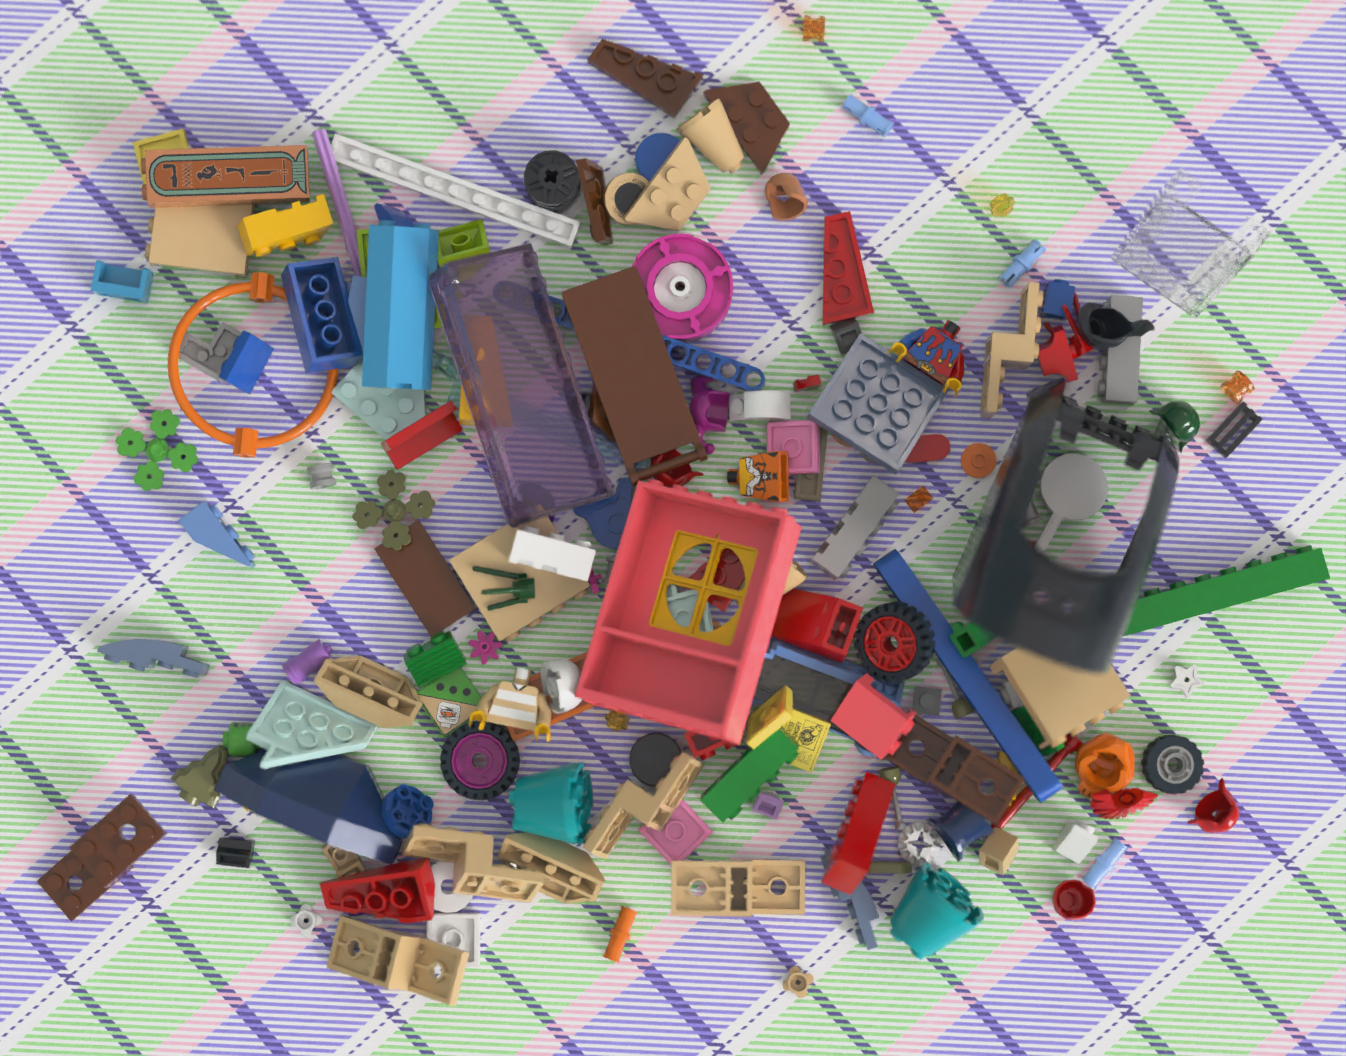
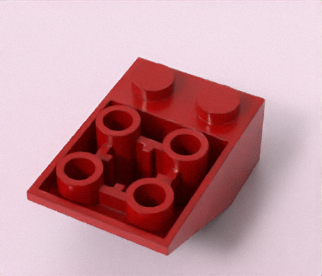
(817, 623)

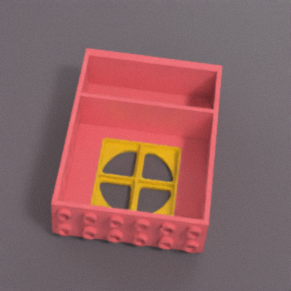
(675, 673)

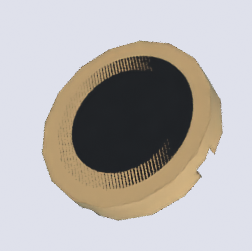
(621, 194)

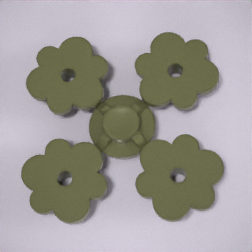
(394, 510)

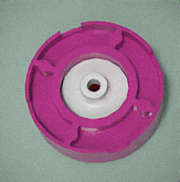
(702, 273)

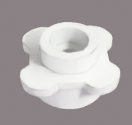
(298, 920)

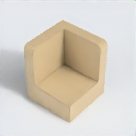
(998, 851)

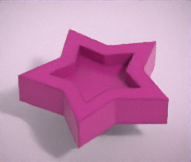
(592, 579)

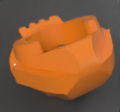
(1104, 764)

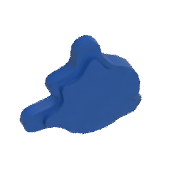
(609, 516)

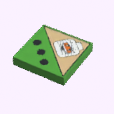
(450, 701)

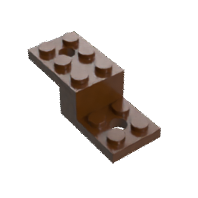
(956, 770)
(102, 857)

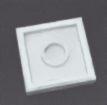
(458, 931)

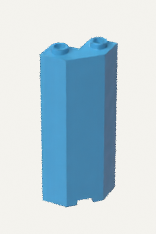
(399, 306)

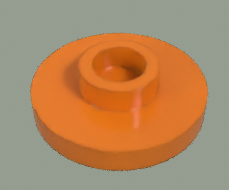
(978, 460)

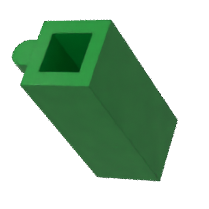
(969, 638)

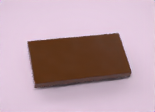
(426, 581)

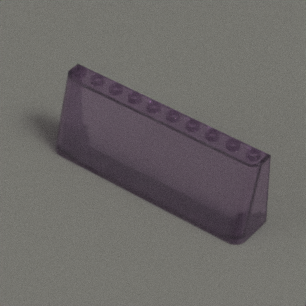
(519, 384)

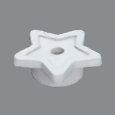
(1181, 674)

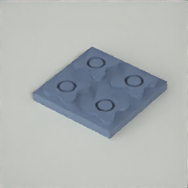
(877, 403)

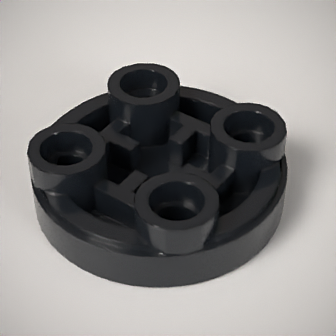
(652, 757)

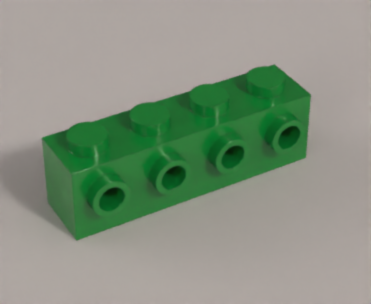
(749, 773)

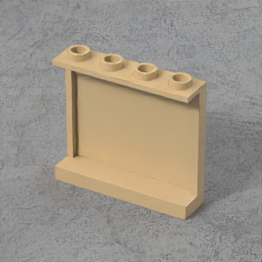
(199, 238)
(495, 553)
(1060, 696)

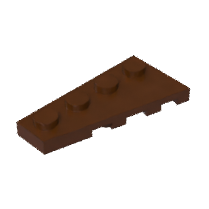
(655, 81)

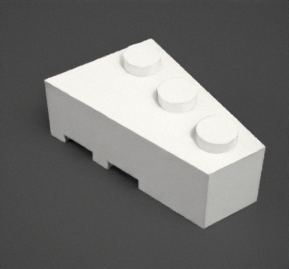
(552, 553)

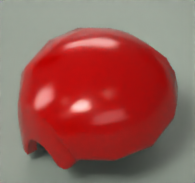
(1073, 900)

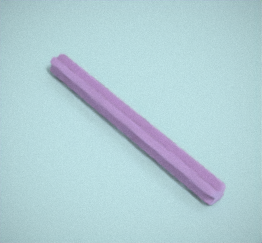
(338, 196)

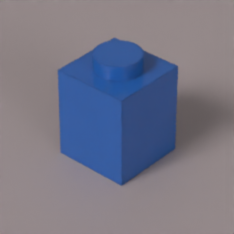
(1055, 296)

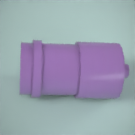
(307, 661)

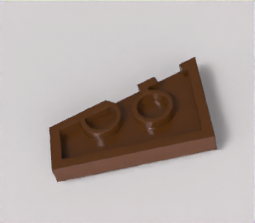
(593, 188)

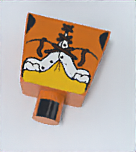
(762, 476)

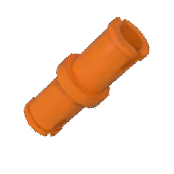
(620, 934)

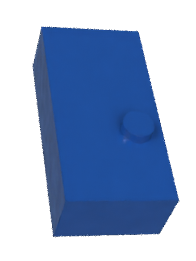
(321, 314)

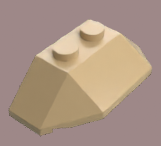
(369, 691)
(568, 871)

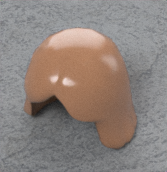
(781, 185)

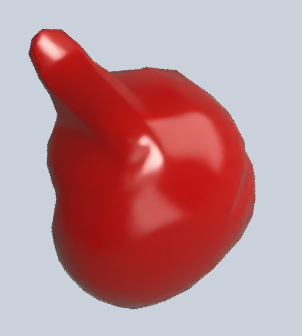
(677, 476)
(1226, 814)

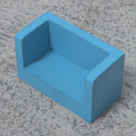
(122, 282)

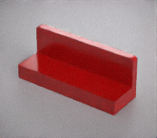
(422, 435)

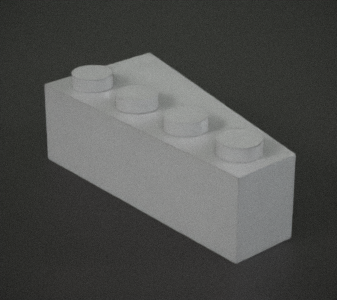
(854, 528)

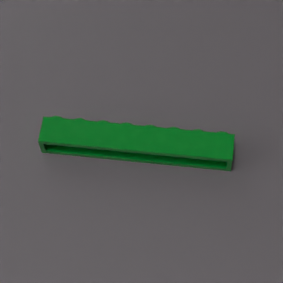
(1228, 589)

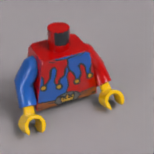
(934, 354)

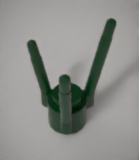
(522, 588)

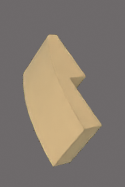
(343, 861)

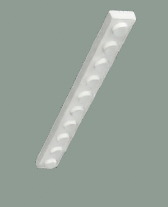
(454, 191)

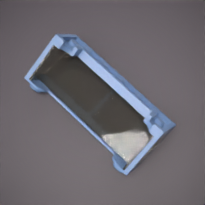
(816, 682)

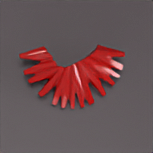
(1121, 802)

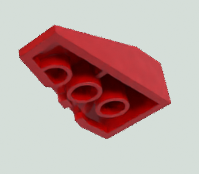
(391, 891)

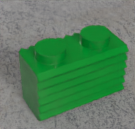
(434, 658)

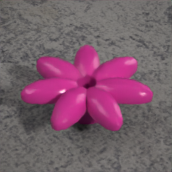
(490, 647)

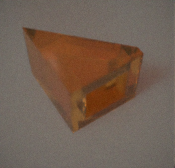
(918, 499)

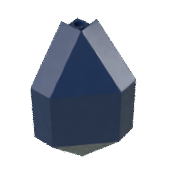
(318, 797)

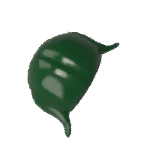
(1181, 419)

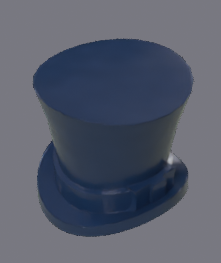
(960, 828)

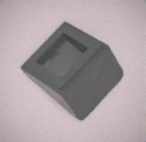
(845, 334)

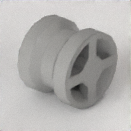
(321, 476)

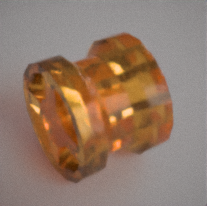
(813, 28)
(1237, 387)

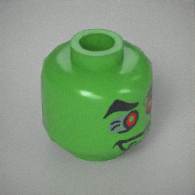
(236, 740)

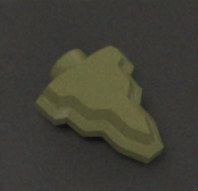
(201, 777)

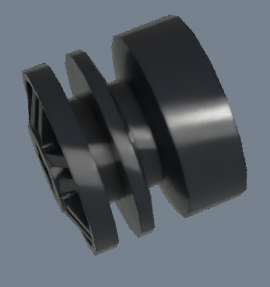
(545, 194)

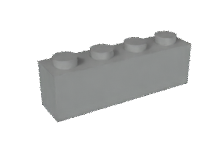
(1122, 362)

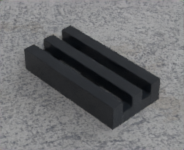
(1249, 413)

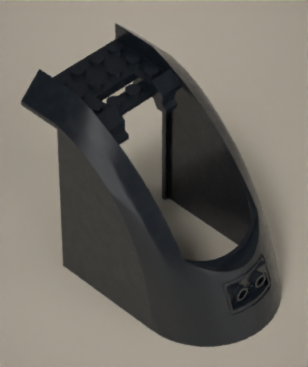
(1005, 570)

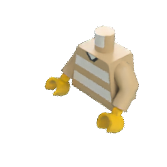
(515, 706)

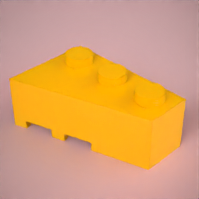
(285, 227)

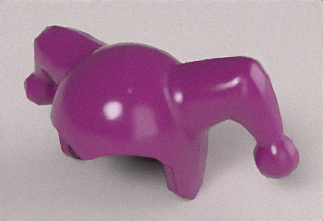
(708, 409)

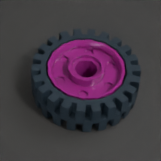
(461, 771)

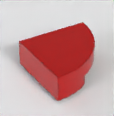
(805, 384)

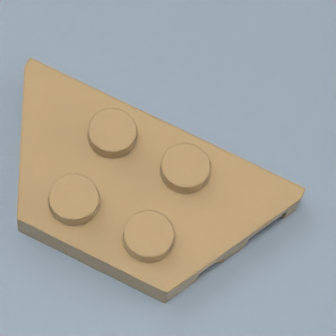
(672, 191)

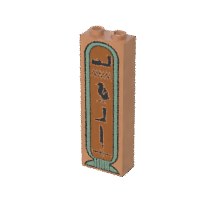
(226, 176)

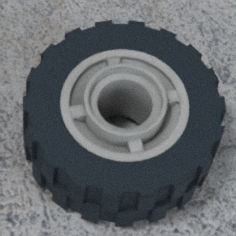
(1156, 764)

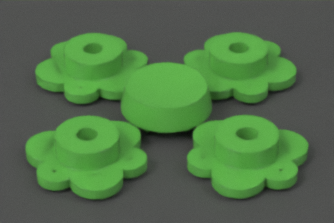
(157, 449)

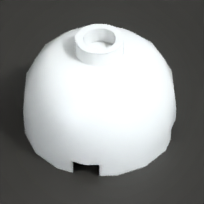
(560, 682)

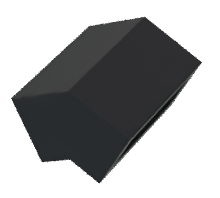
(235, 852)

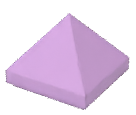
(768, 804)

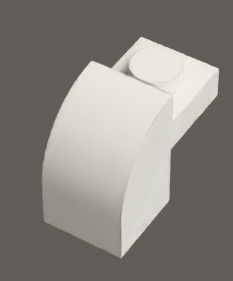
(760, 406)

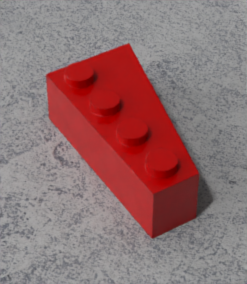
(858, 833)

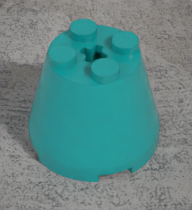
(554, 803)
(933, 912)

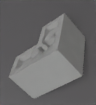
(209, 357)

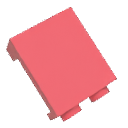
(873, 718)

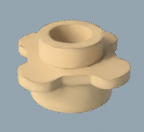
(796, 974)

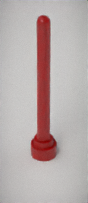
(1071, 744)

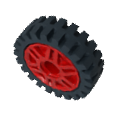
(912, 637)

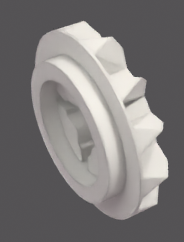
(909, 851)

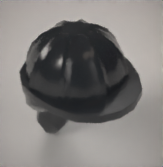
(1108, 327)

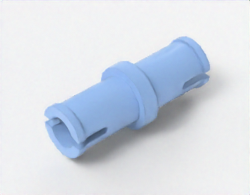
(867, 115)
(1022, 263)
(1105, 863)

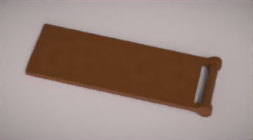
(632, 372)

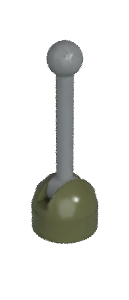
(960, 706)
(893, 775)

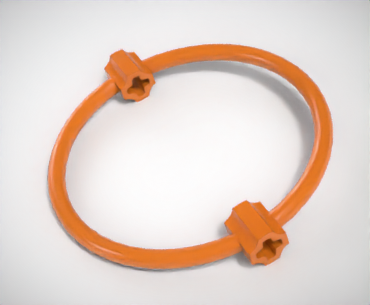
(245, 439)

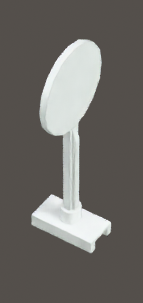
(1072, 489)

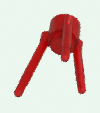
(1080, 346)

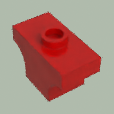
(1058, 355)

